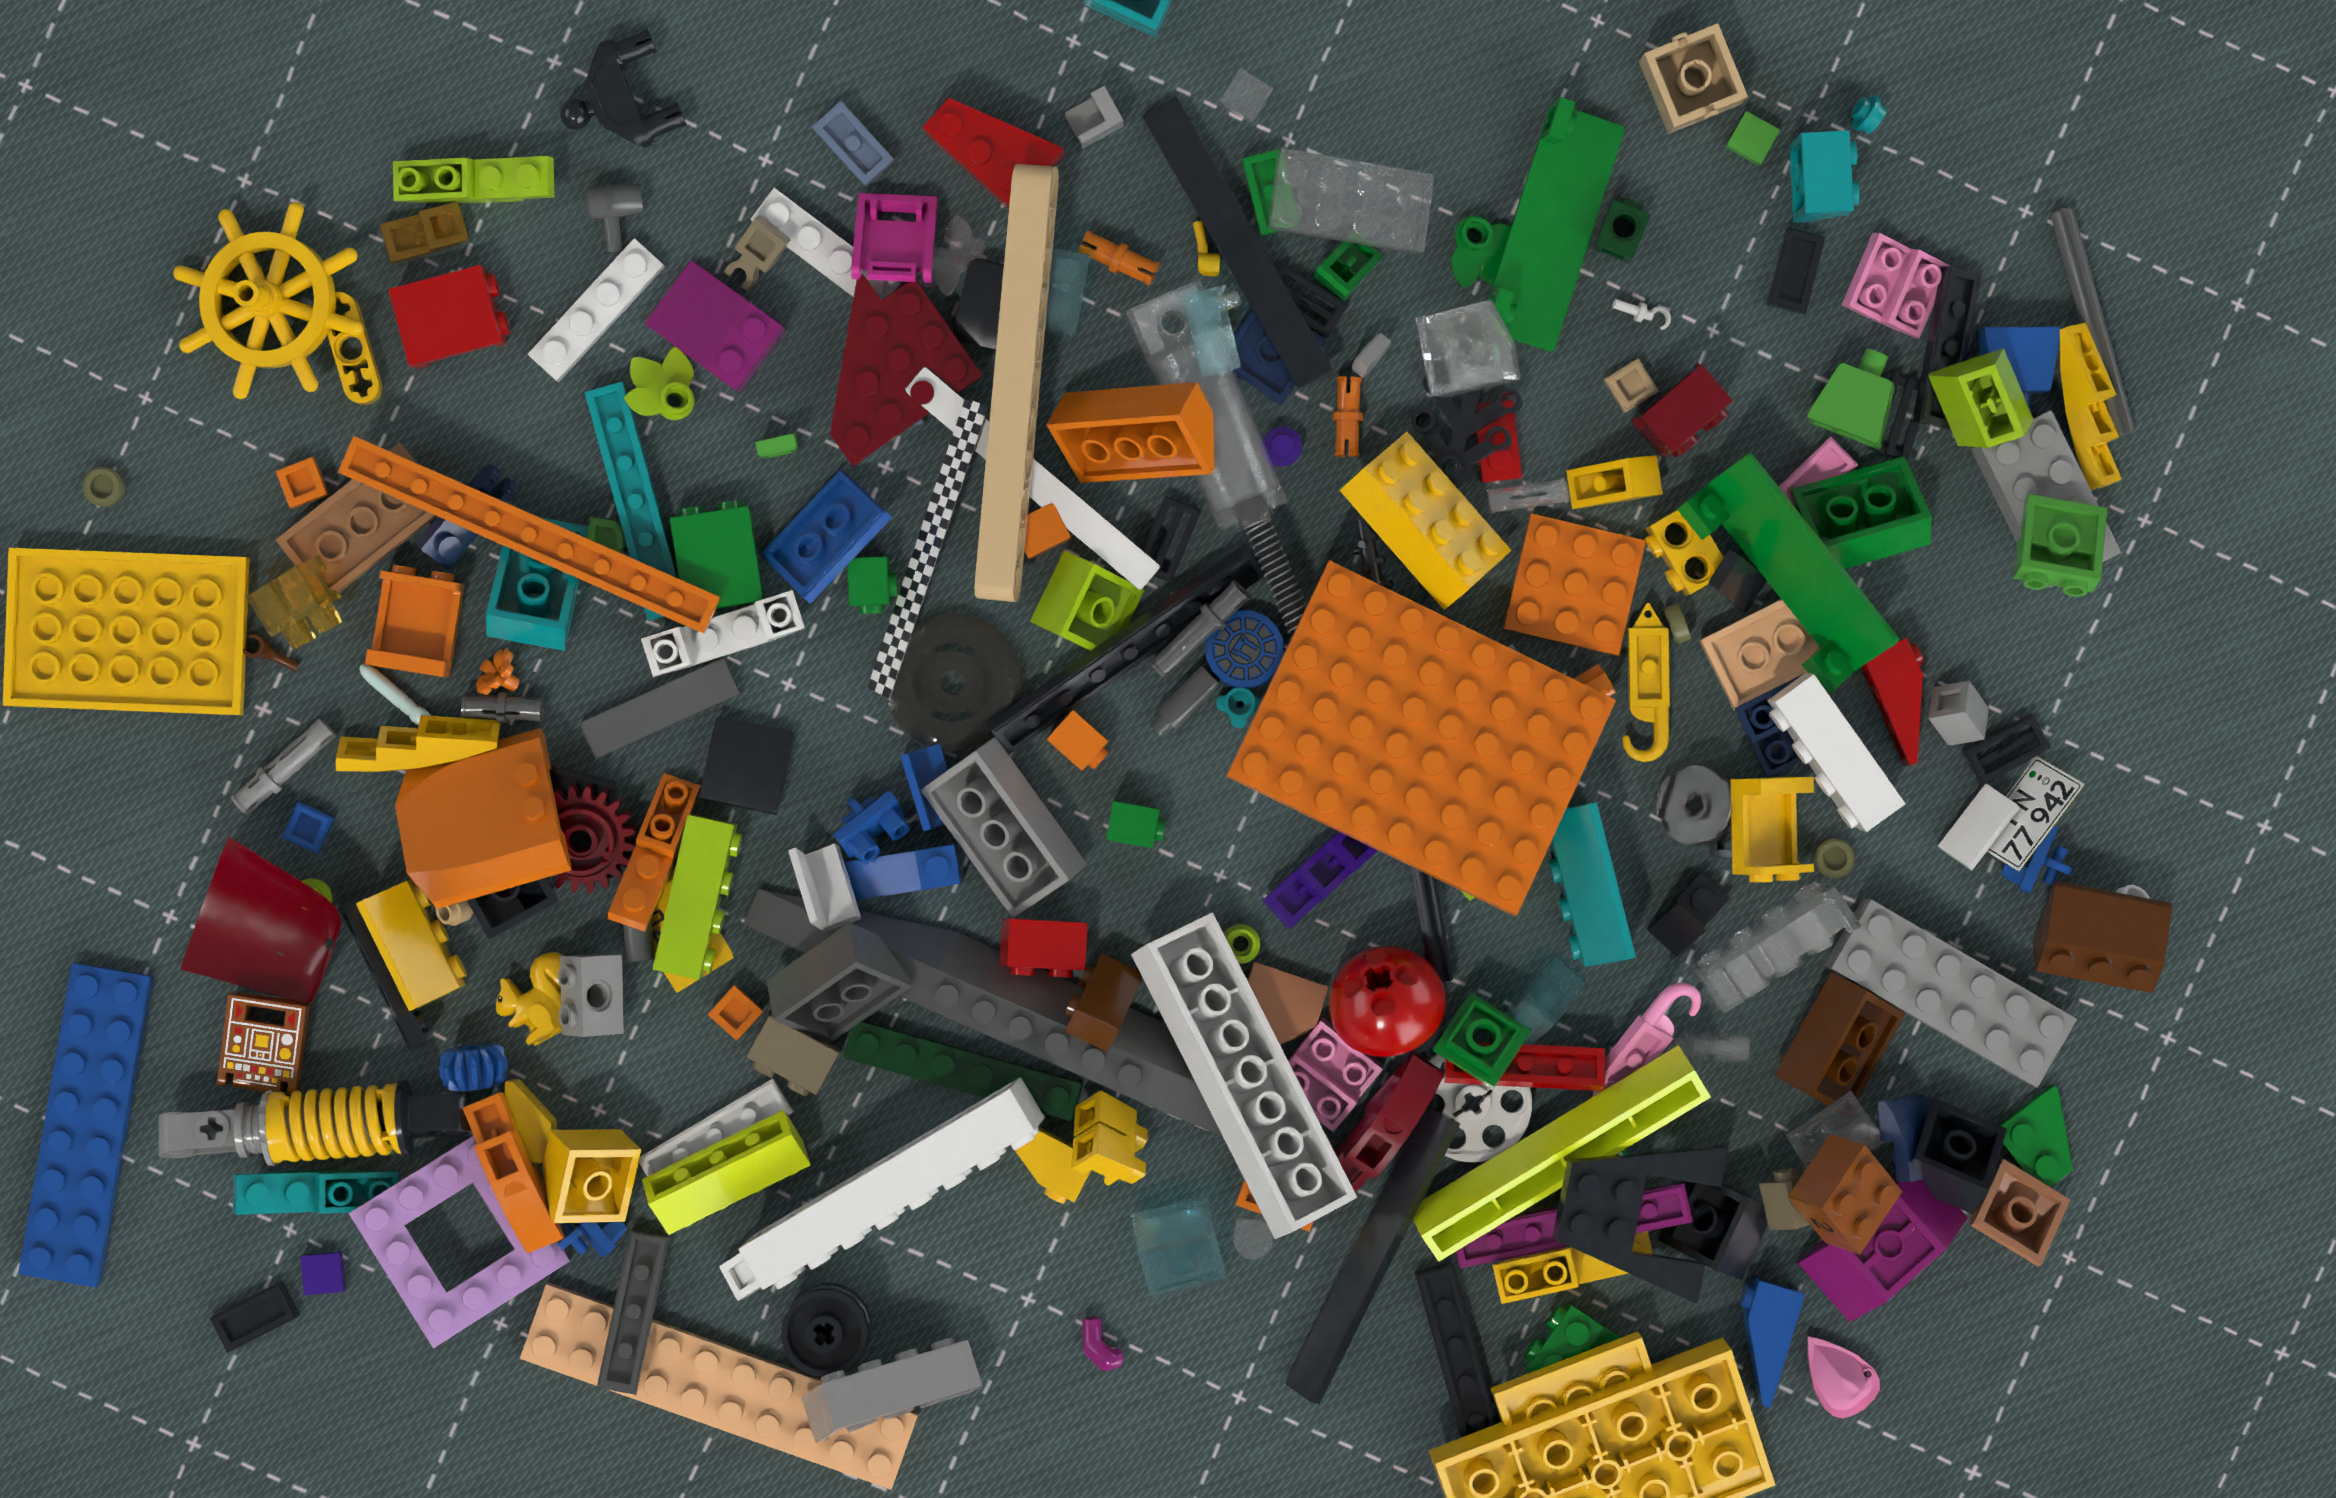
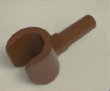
(268, 652)

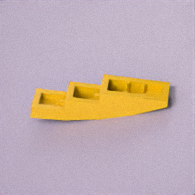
(2084, 392)
(432, 743)

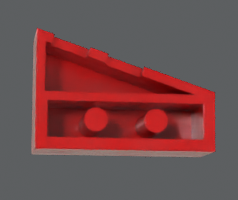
(987, 146)

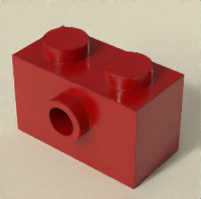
(1043, 944)

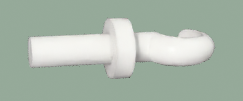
(1640, 312)

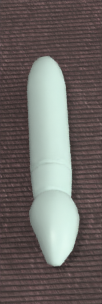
(392, 693)

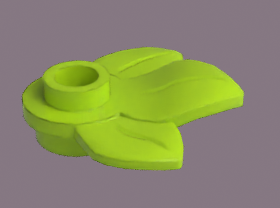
(658, 382)

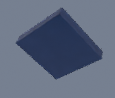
(1260, 361)

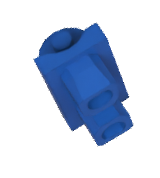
(869, 821)
(2027, 875)
(599, 1236)

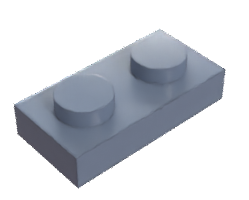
(853, 144)

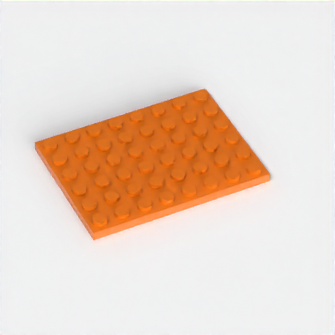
(1421, 738)

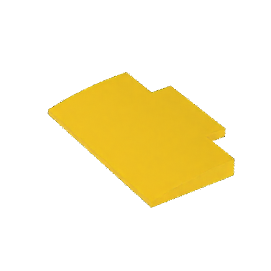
(1615, 1431)

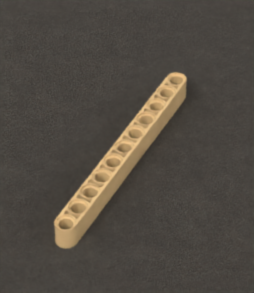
(1016, 382)

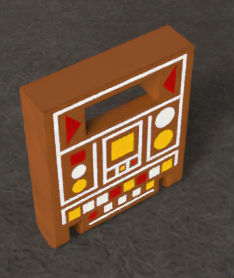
(263, 1052)

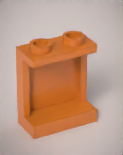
(416, 622)

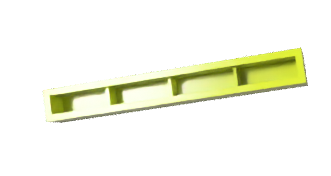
(1538, 1162)

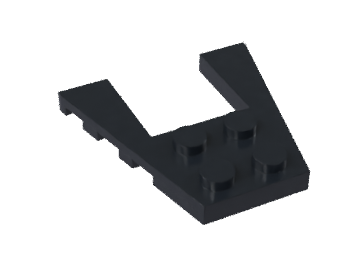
(1603, 1206)

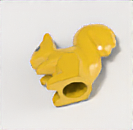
(540, 1005)

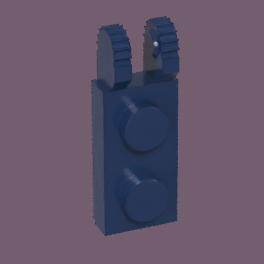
(446, 540)

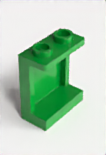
(719, 552)

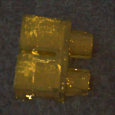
(292, 599)

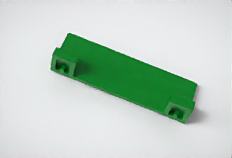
(1554, 223)
(1795, 566)

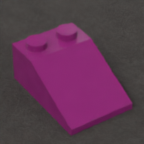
(715, 326)

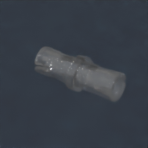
(1555, 492)

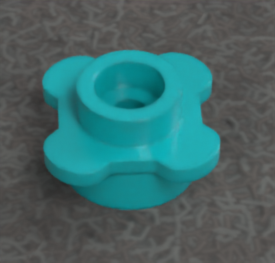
(1238, 715)

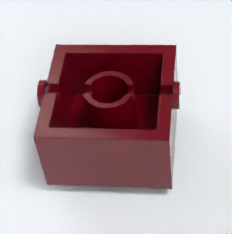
(1682, 412)

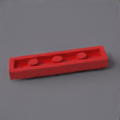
(1544, 1068)

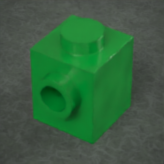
(871, 584)

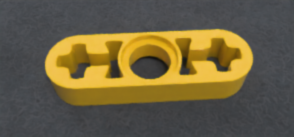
(351, 379)

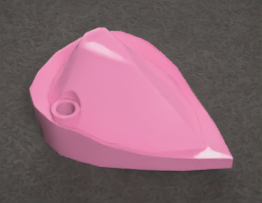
(1840, 1378)

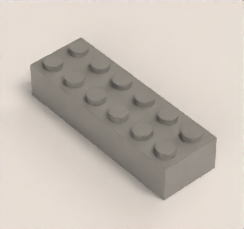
(1951, 992)

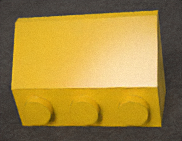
(412, 944)

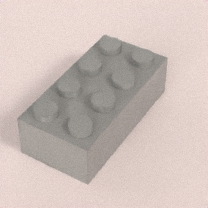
(2037, 466)

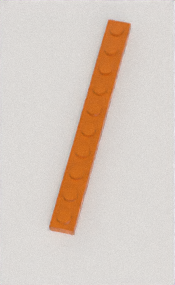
(529, 534)

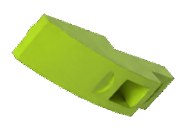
(473, 180)

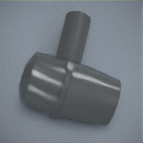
(610, 204)

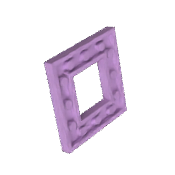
(435, 1310)

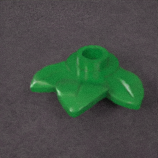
(1478, 258)

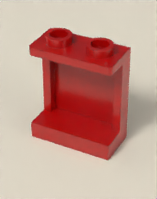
(449, 315)

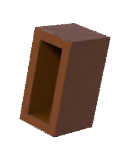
(1104, 1002)

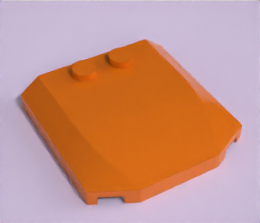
(482, 822)

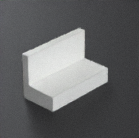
(825, 887)

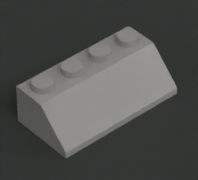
(1004, 827)

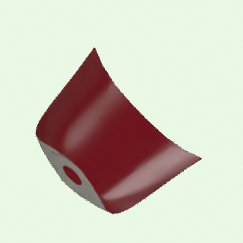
(251, 915)

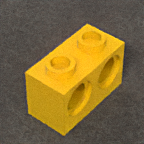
(1677, 555)

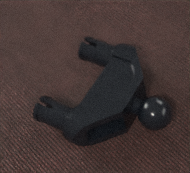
(612, 97)

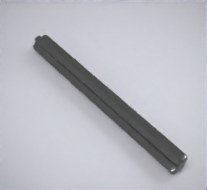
(2090, 310)

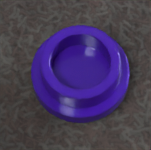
(1283, 446)

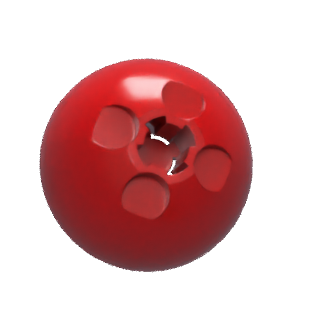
(1383, 1017)

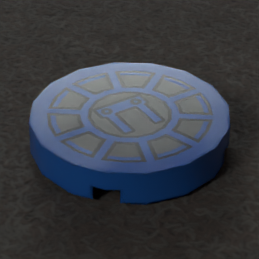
(1245, 650)

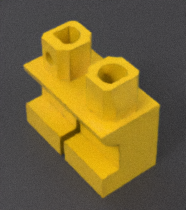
(1108, 1139)

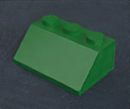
(1867, 512)

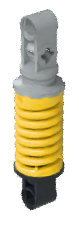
(318, 1124)

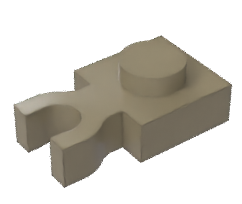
(759, 249)

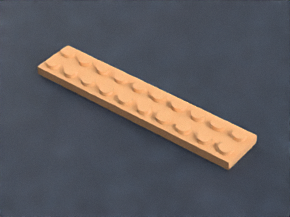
(714, 1386)

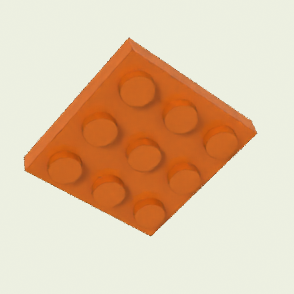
(1574, 584)

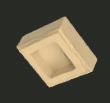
(1631, 385)

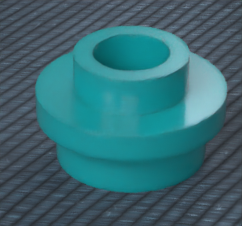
(1868, 114)

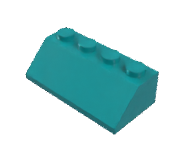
(1589, 888)

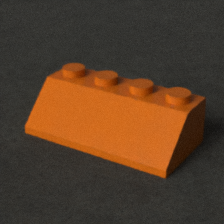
(1135, 432)

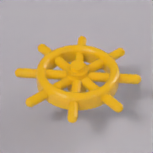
(267, 300)

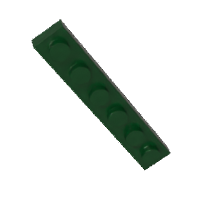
(957, 1067)

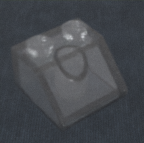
(1467, 350)

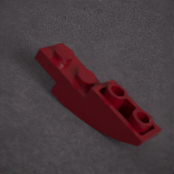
(1389, 1119)

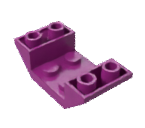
(1902, 1246)

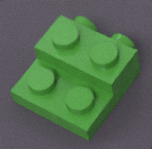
(2060, 545)

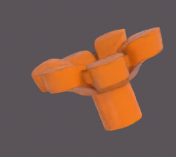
(497, 673)

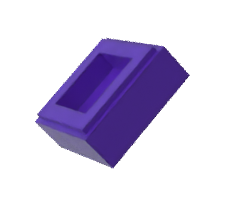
(323, 1273)

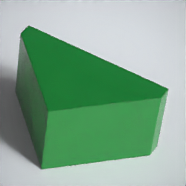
(1347, 268)

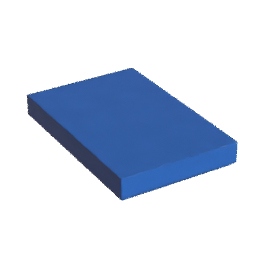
(825, 536)

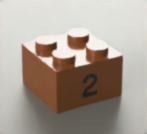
(1845, 1194)

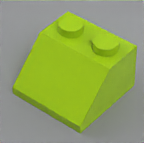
(1085, 602)

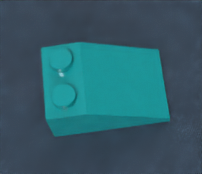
(532, 599)

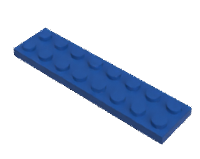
(85, 1124)

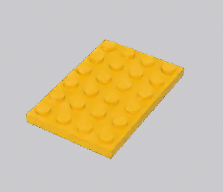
(126, 631)

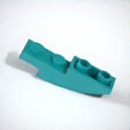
(308, 1190)

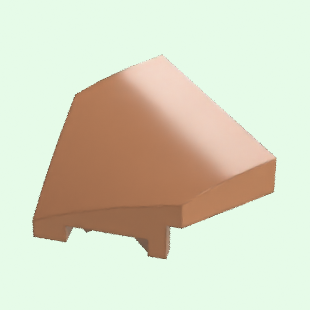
(1287, 1001)

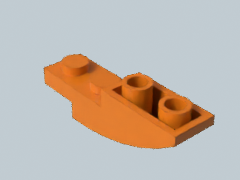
(654, 852)
(511, 1174)

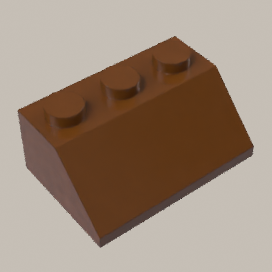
(2102, 937)
(1839, 1041)

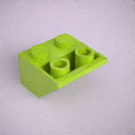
(1982, 400)

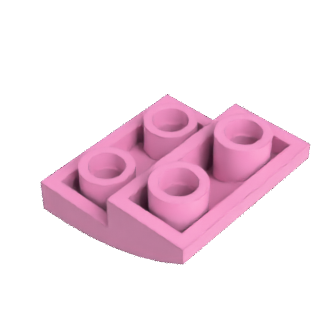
(1894, 285)
(1332, 1073)

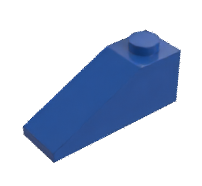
(905, 872)
(1769, 1325)

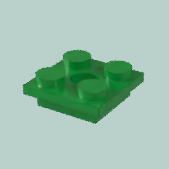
(1482, 1062)

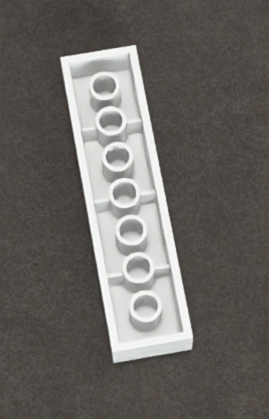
(1244, 1076)
(887, 1186)

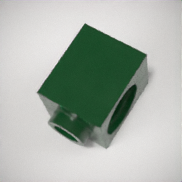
(1613, 245)

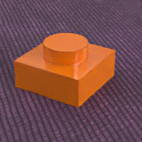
(302, 482)
(736, 1012)

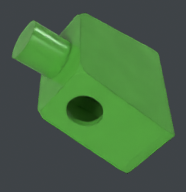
(1856, 401)

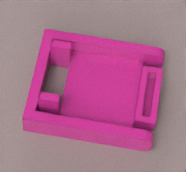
(894, 247)

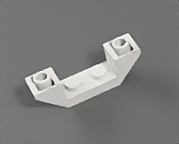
(725, 634)

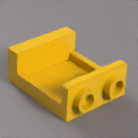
(1767, 827)

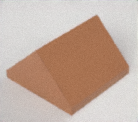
(2020, 1212)

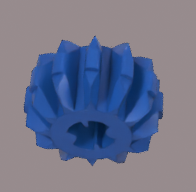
(473, 1067)

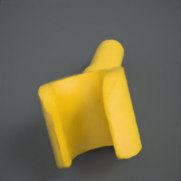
(1207, 262)

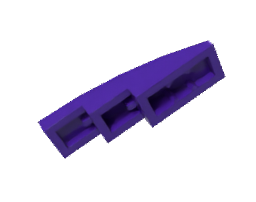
(1317, 878)

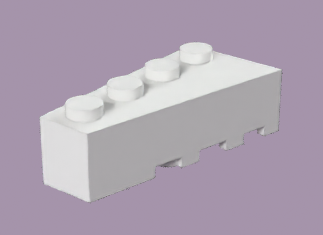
(1834, 753)

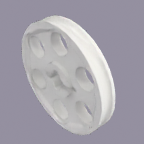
(1491, 1113)

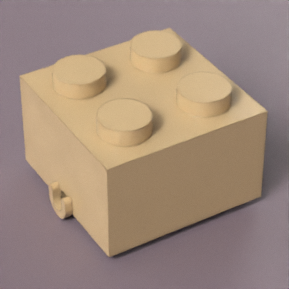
(1693, 78)

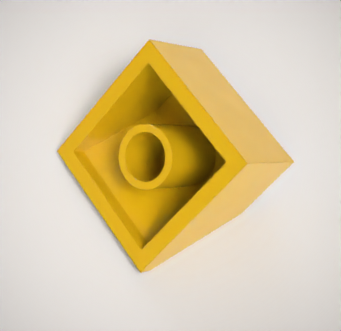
(589, 1175)

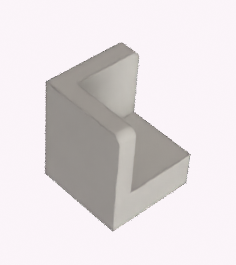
(1094, 118)
(1958, 713)

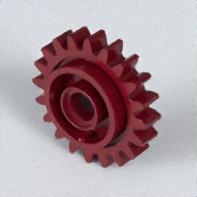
(607, 833)

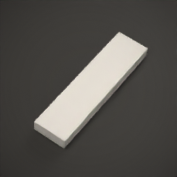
(734, 1117)

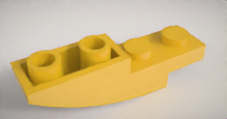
(1555, 1271)

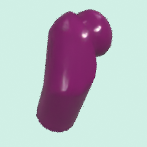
(1096, 1349)

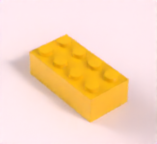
(1425, 520)

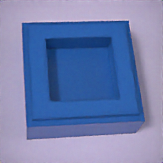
(308, 827)

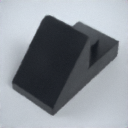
(1688, 914)

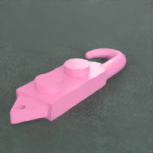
(1647, 1035)

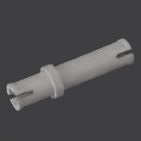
(290, 760)

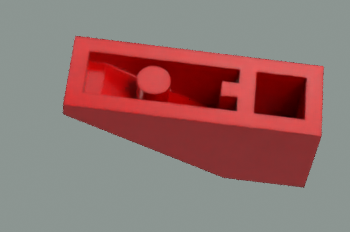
(1897, 690)

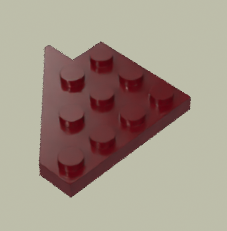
(882, 355)

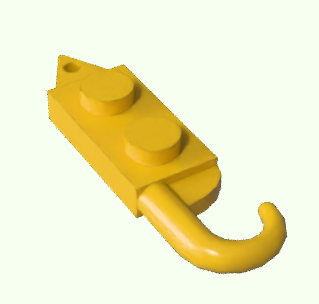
(1648, 682)

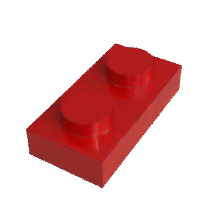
(1505, 464)

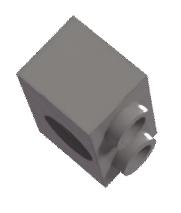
(604, 1009)

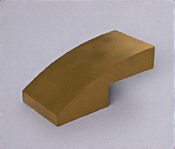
(424, 233)

